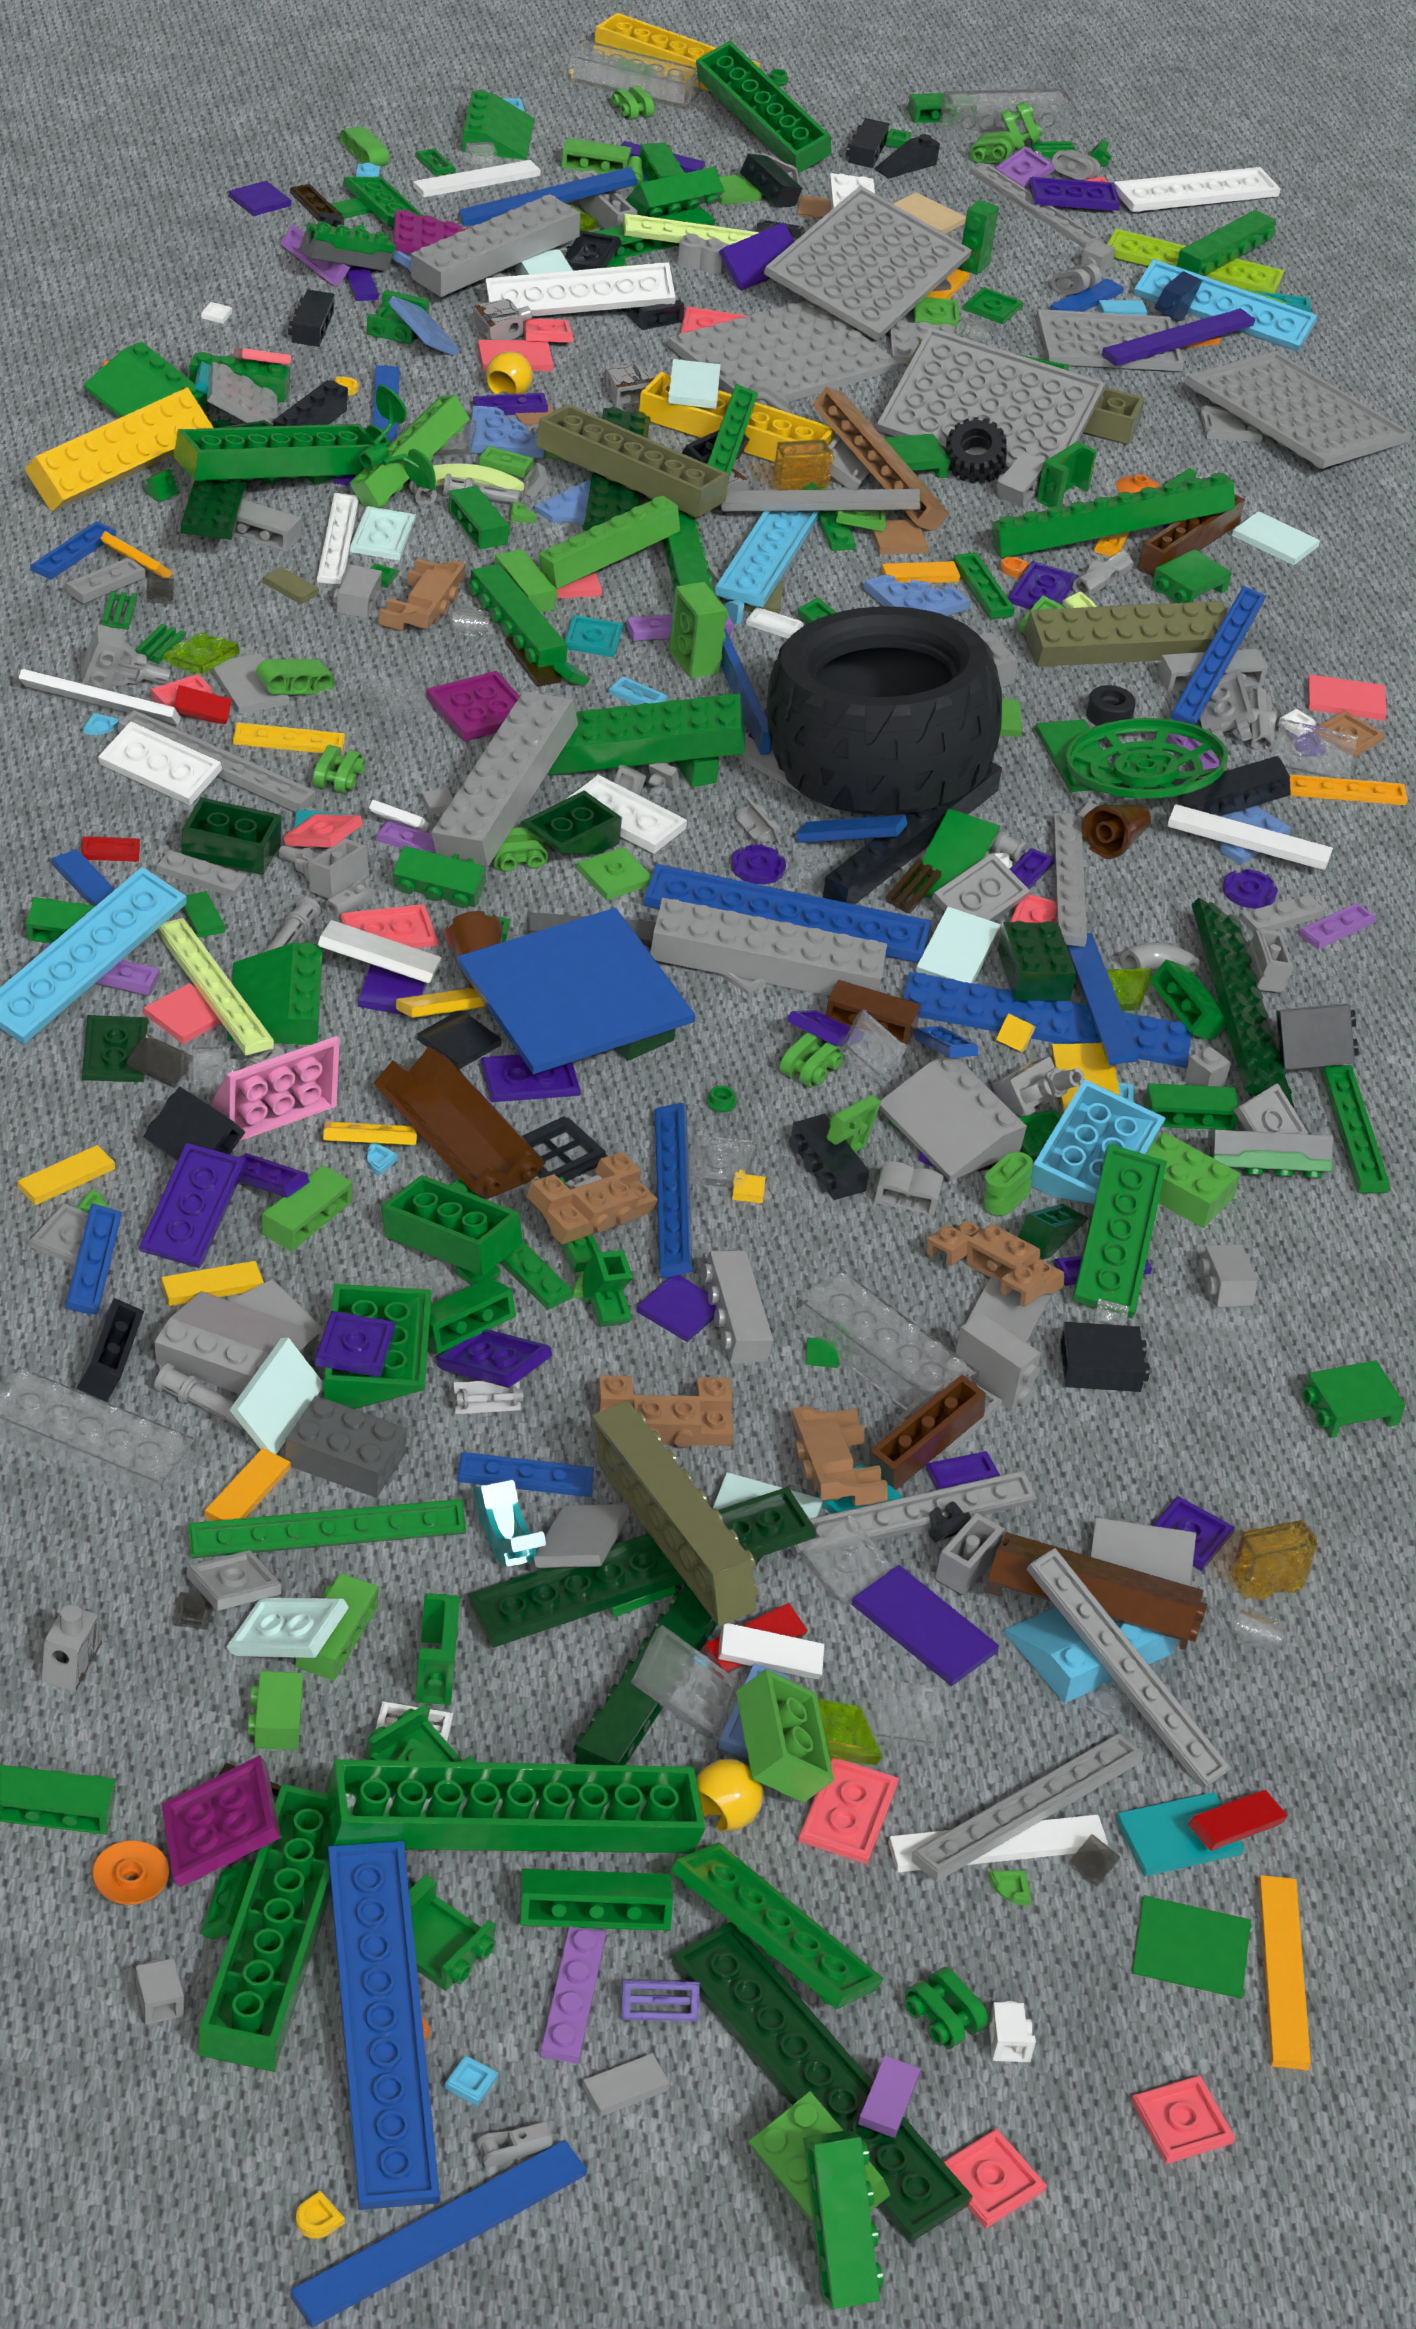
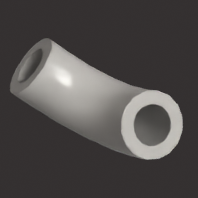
(1153, 954)

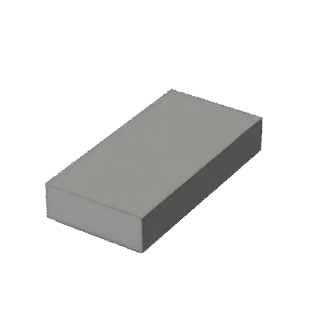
(626, 2085)

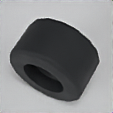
(1110, 704)

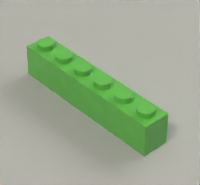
(427, 434)
(610, 541)

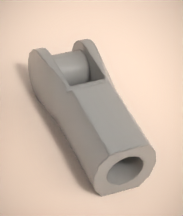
(349, 899)
(521, 2143)

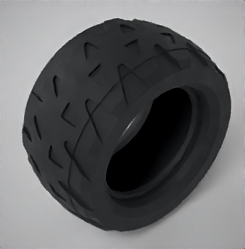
(884, 710)

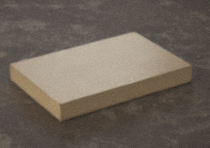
(931, 212)

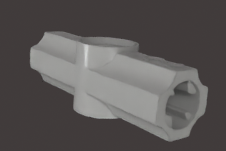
(1103, 574)
(1263, 728)

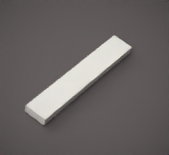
(476, 178)
(338, 538)
(98, 696)
(1250, 837)
(1041, 1840)

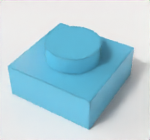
(368, 170)

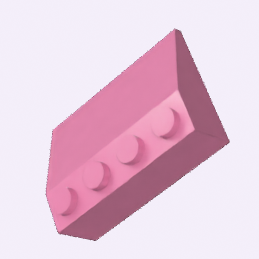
(281, 1088)

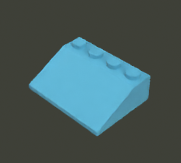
(1076, 1148)
(1067, 1661)

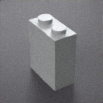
(1003, 1360)

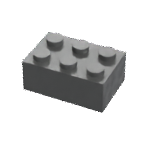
(346, 1446)

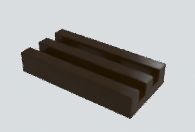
(906, 879)

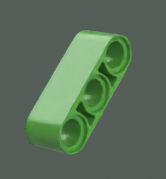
(364, 146)
(294, 676)

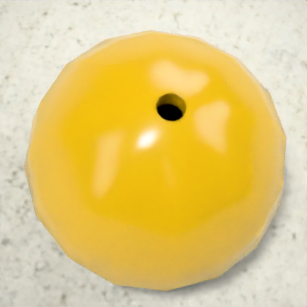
(509, 373)
(729, 1791)

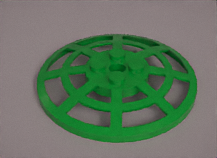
(1149, 764)

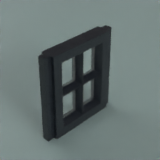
(572, 1168)

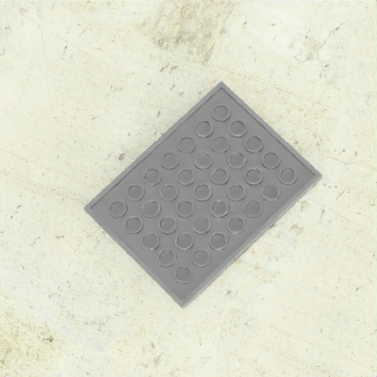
(868, 262)
(789, 348)
(963, 379)
(1298, 409)

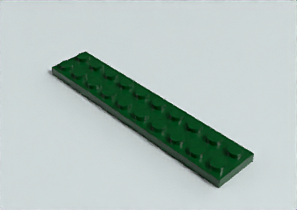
(609, 497)
(214, 504)
(1240, 1000)
(628, 1572)
(806, 2057)

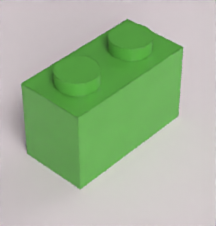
(278, 1710)

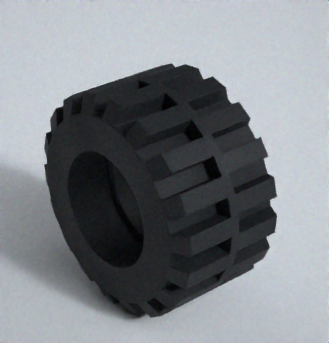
(976, 434)

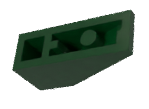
(1051, 1228)

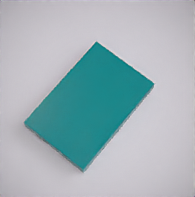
(1165, 1841)

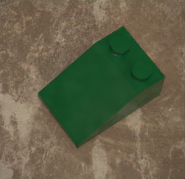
(577, 825)

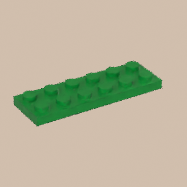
(1120, 1228)
(777, 1925)

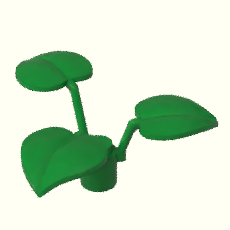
(416, 463)

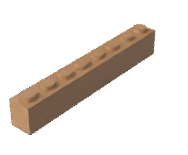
(878, 455)

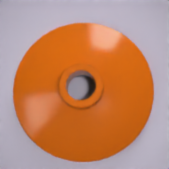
(1135, 483)
(126, 1860)

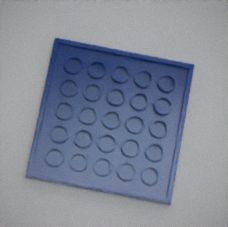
(575, 990)

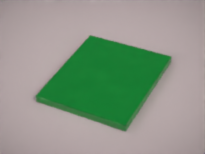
(1192, 1947)

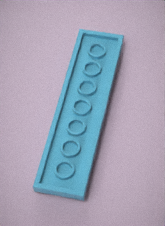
(1273, 319)
(765, 556)
(86, 953)

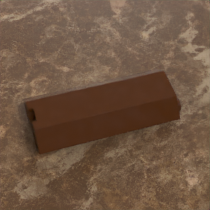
(460, 1124)
(1122, 1592)

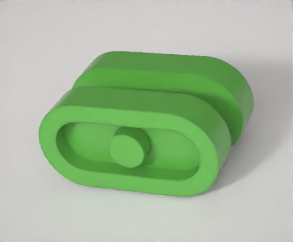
(633, 102)
(1032, 130)
(993, 147)
(346, 775)
(520, 848)
(811, 1060)
(1008, 1183)

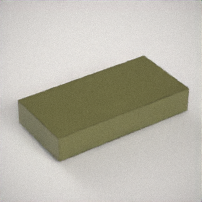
(290, 585)

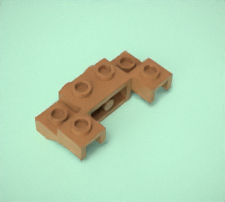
(430, 598)
(596, 1205)
(1000, 1255)
(678, 1419)
(827, 1459)

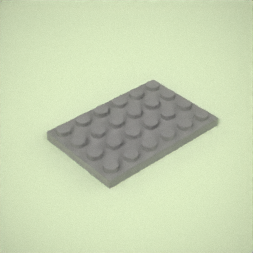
(1080, 337)

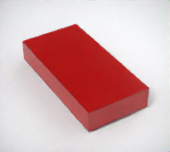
(202, 705)
(111, 848)

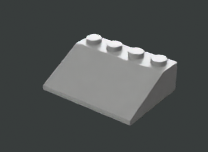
(953, 1118)
(224, 1341)

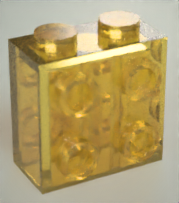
(801, 463)
(1274, 1559)

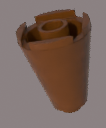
(1113, 827)
(472, 932)

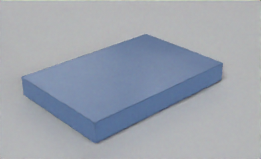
(424, 326)

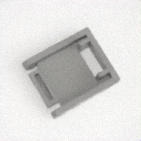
(1225, 426)
(846, 465)

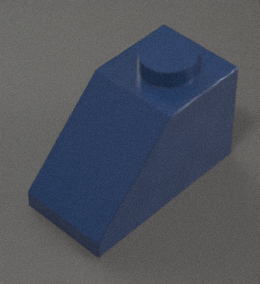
(1178, 295)

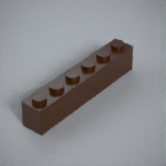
(1186, 536)

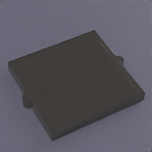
(159, 1060)

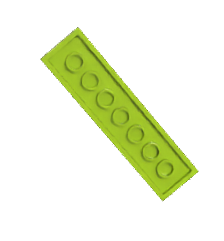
(1237, 273)

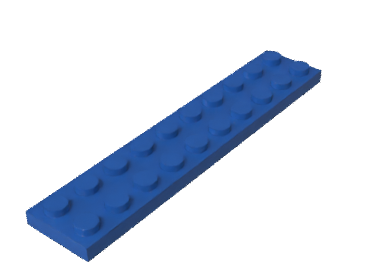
(904, 934)
(1054, 1020)
(382, 2027)

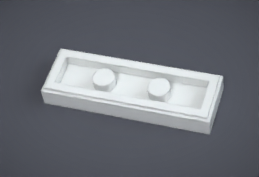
(771, 1651)

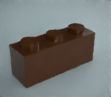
(893, 1013)

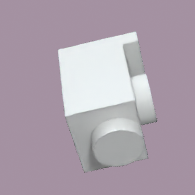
(1010, 2033)

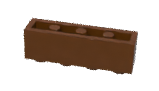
(928, 1431)

